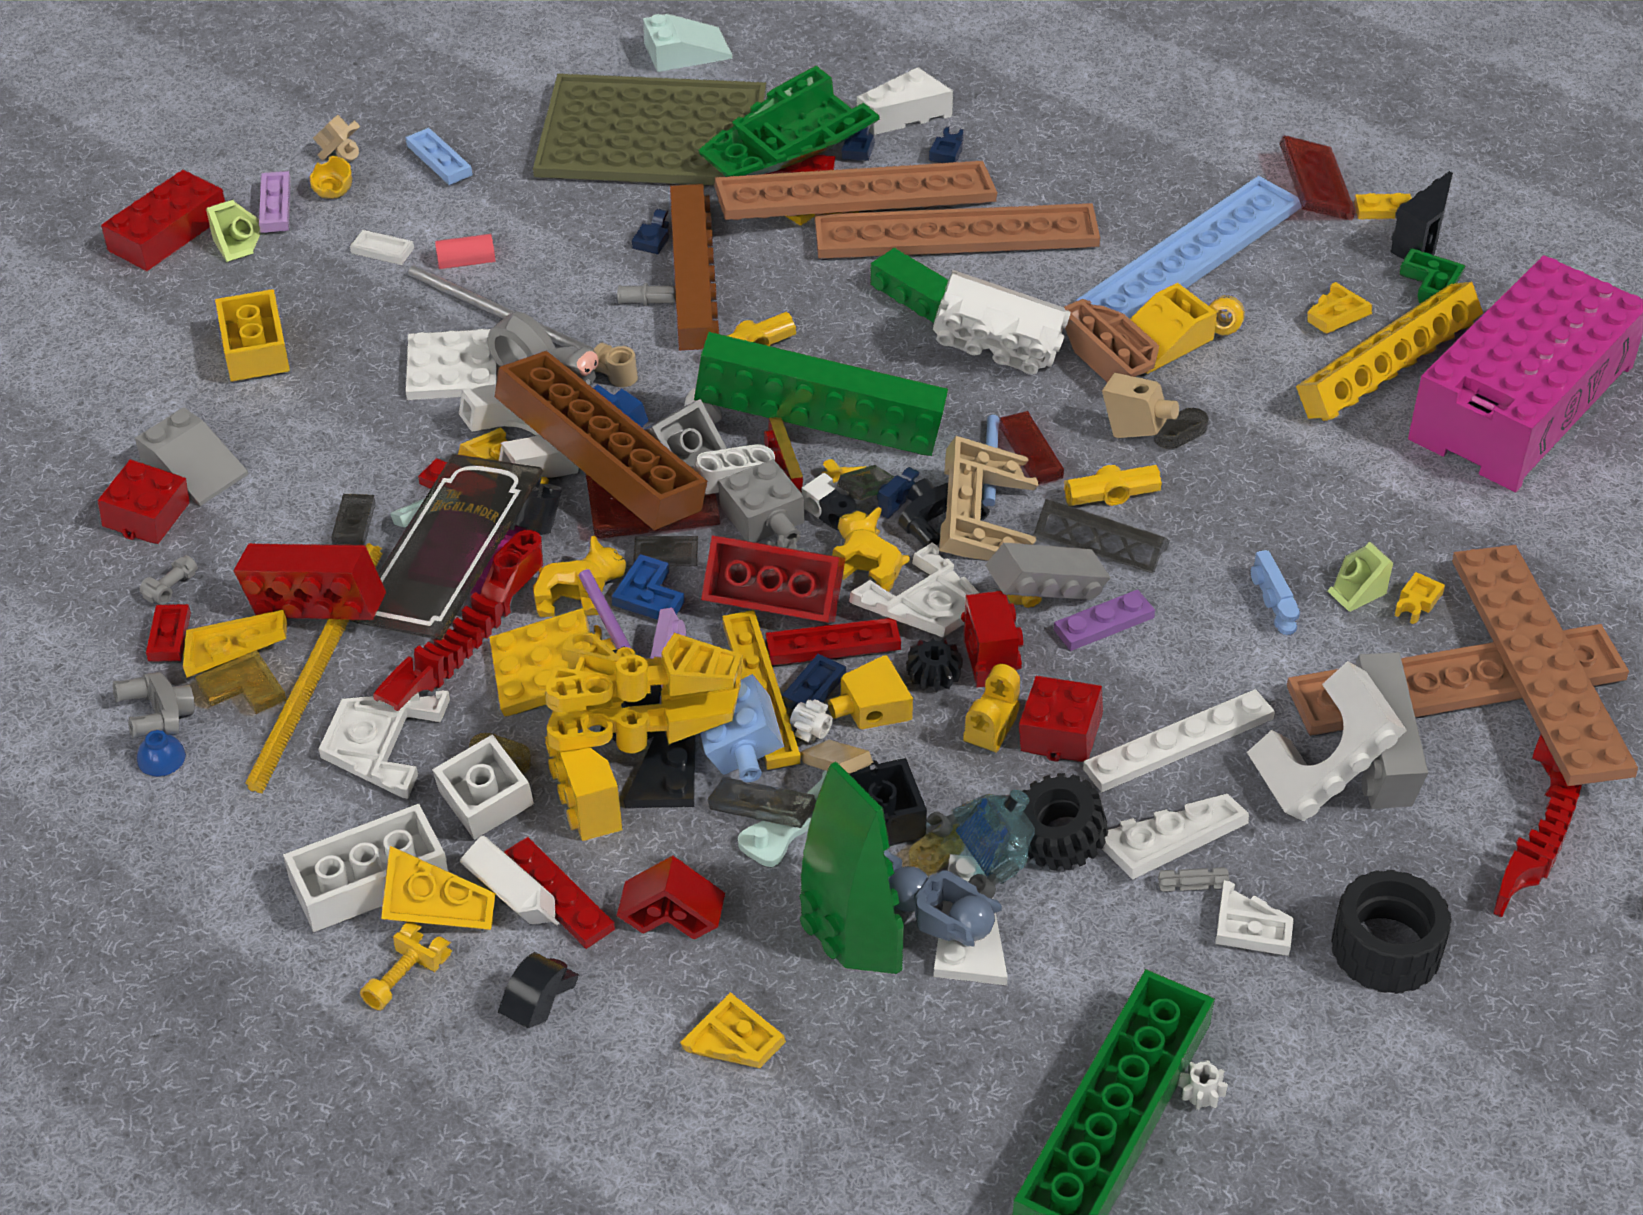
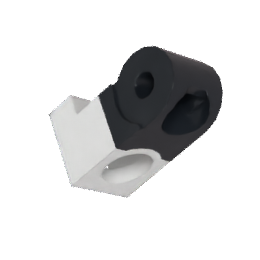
(826, 502)

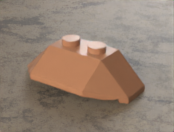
(1109, 340)

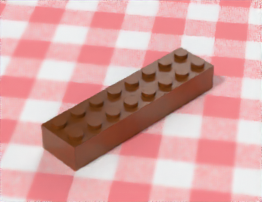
(601, 440)

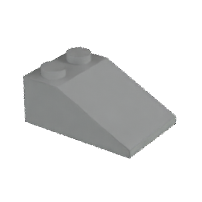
(191, 450)

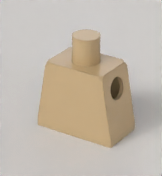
(1136, 406)

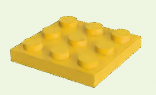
(527, 657)

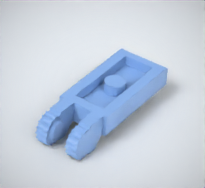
(1275, 592)

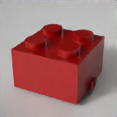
(143, 502)
(990, 634)
(1061, 719)

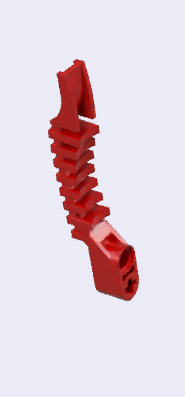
(507, 575)
(1538, 855)

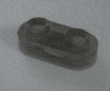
(1185, 428)

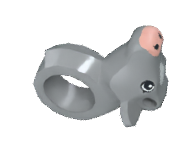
(522, 336)

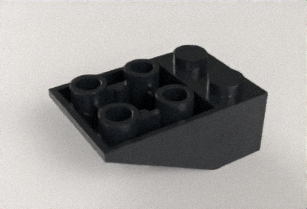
(1421, 219)

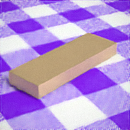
(829, 751)

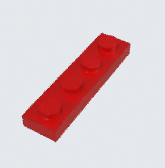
(833, 641)
(572, 905)

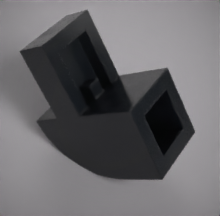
(534, 988)

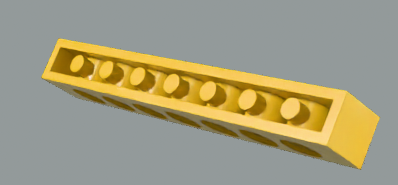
(1389, 351)

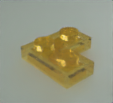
(245, 676)

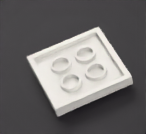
(447, 363)

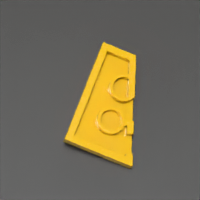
(229, 640)

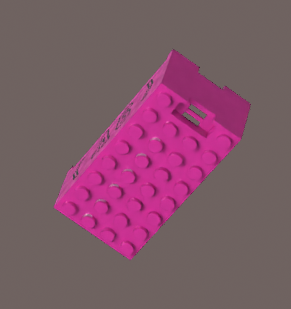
(1537, 354)

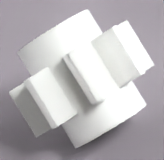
(811, 720)
(1203, 1084)

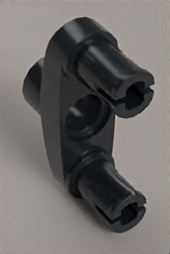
(926, 505)

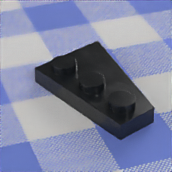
(665, 775)

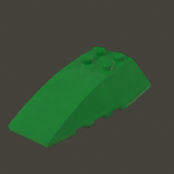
(787, 127)
(847, 881)

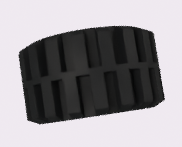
(1073, 841)

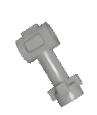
(161, 590)

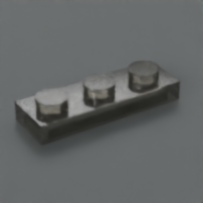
(762, 802)

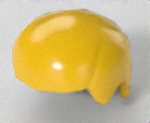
(331, 178)

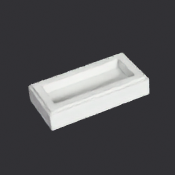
(382, 247)

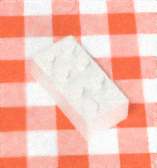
(348, 870)

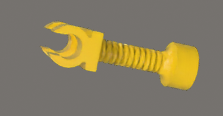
(377, 992)

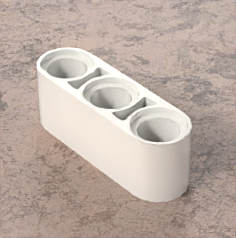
(726, 462)

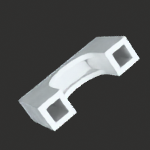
(483, 411)
(1367, 732)

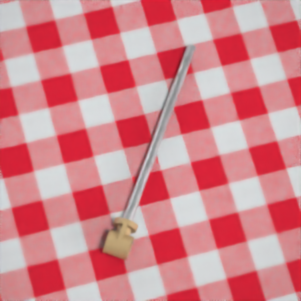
(616, 362)

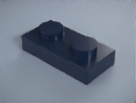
(814, 682)

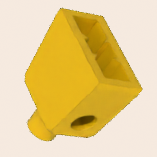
(873, 695)

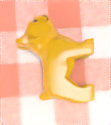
(867, 550)
(563, 579)

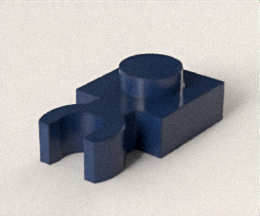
(947, 148)
(893, 495)

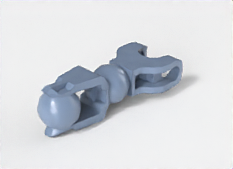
(971, 912)

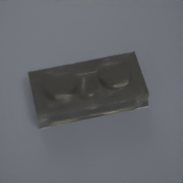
(864, 482)
(353, 519)

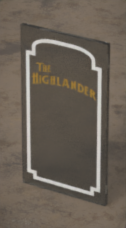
(450, 543)

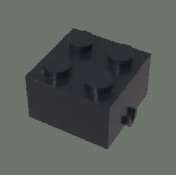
(897, 793)

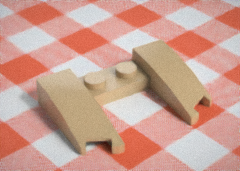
(968, 467)

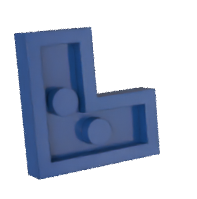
(642, 589)

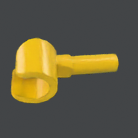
(835, 470)

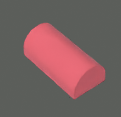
(465, 251)

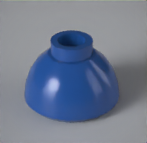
(160, 754)

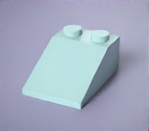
(682, 42)

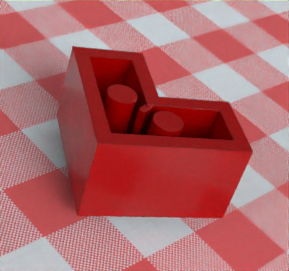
(671, 895)

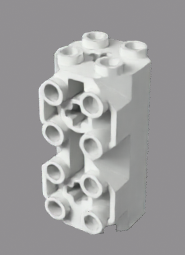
(1009, 323)

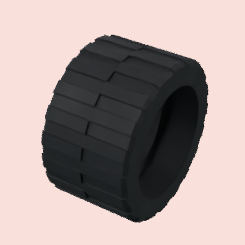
(1382, 963)

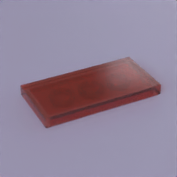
(1317, 178)

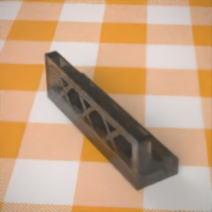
(1105, 525)

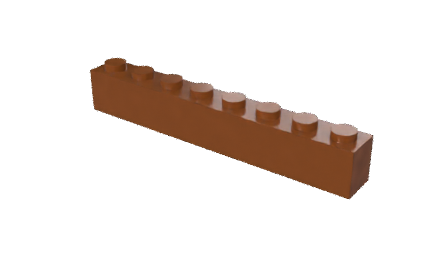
(691, 265)

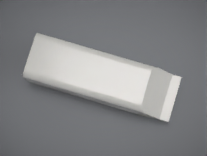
(510, 882)

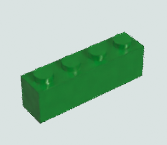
(909, 282)

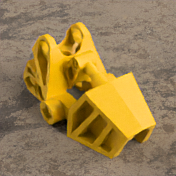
(696, 693)

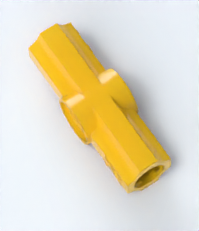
(767, 331)
(1112, 485)

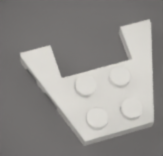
(929, 605)
(366, 732)

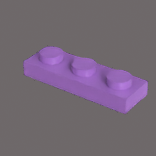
(1104, 620)

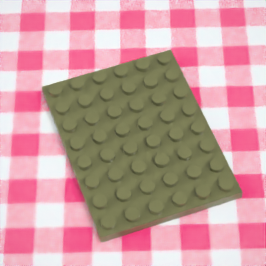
(638, 127)

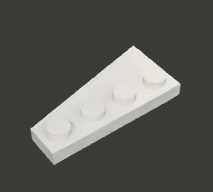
(1156, 841)
(961, 962)

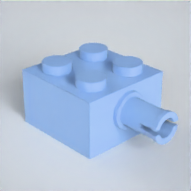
(748, 736)

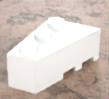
(907, 100)

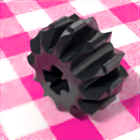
(934, 664)

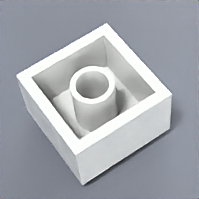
(483, 786)

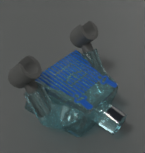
(994, 833)

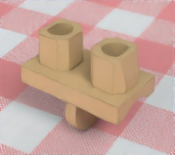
(335, 137)

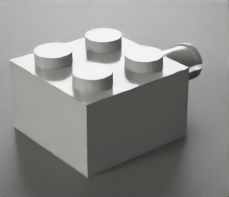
(762, 502)

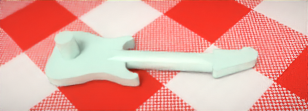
(769, 841)

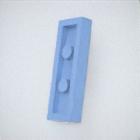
(439, 156)

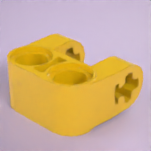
(996, 711)

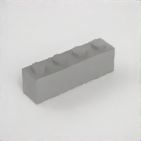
(1047, 571)

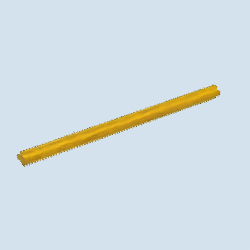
(300, 696)

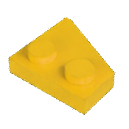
(1338, 309)
(734, 1035)

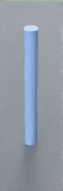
(992, 431)

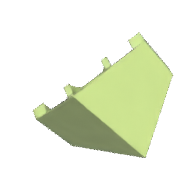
(233, 229)
(1362, 577)

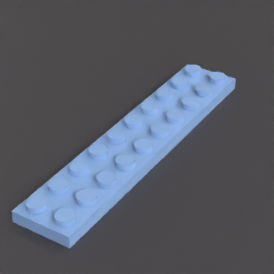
(1197, 246)

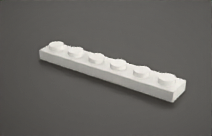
(1178, 740)

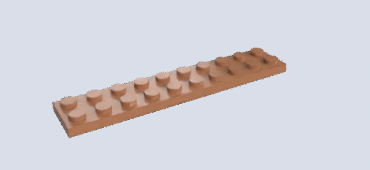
(854, 190)
(957, 230)
(1544, 666)
(1457, 679)

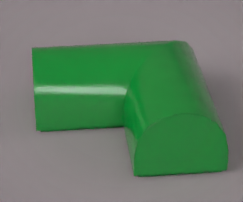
(1430, 270)

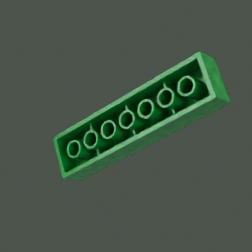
(820, 394)
(1118, 1101)

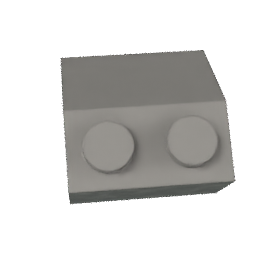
(688, 432)

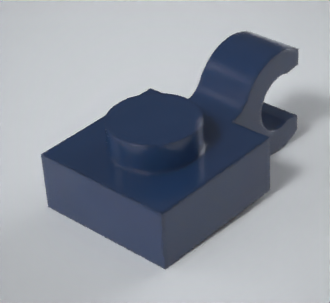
(858, 146)
(654, 236)

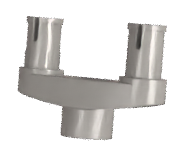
(166, 701)

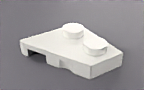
(1252, 923)

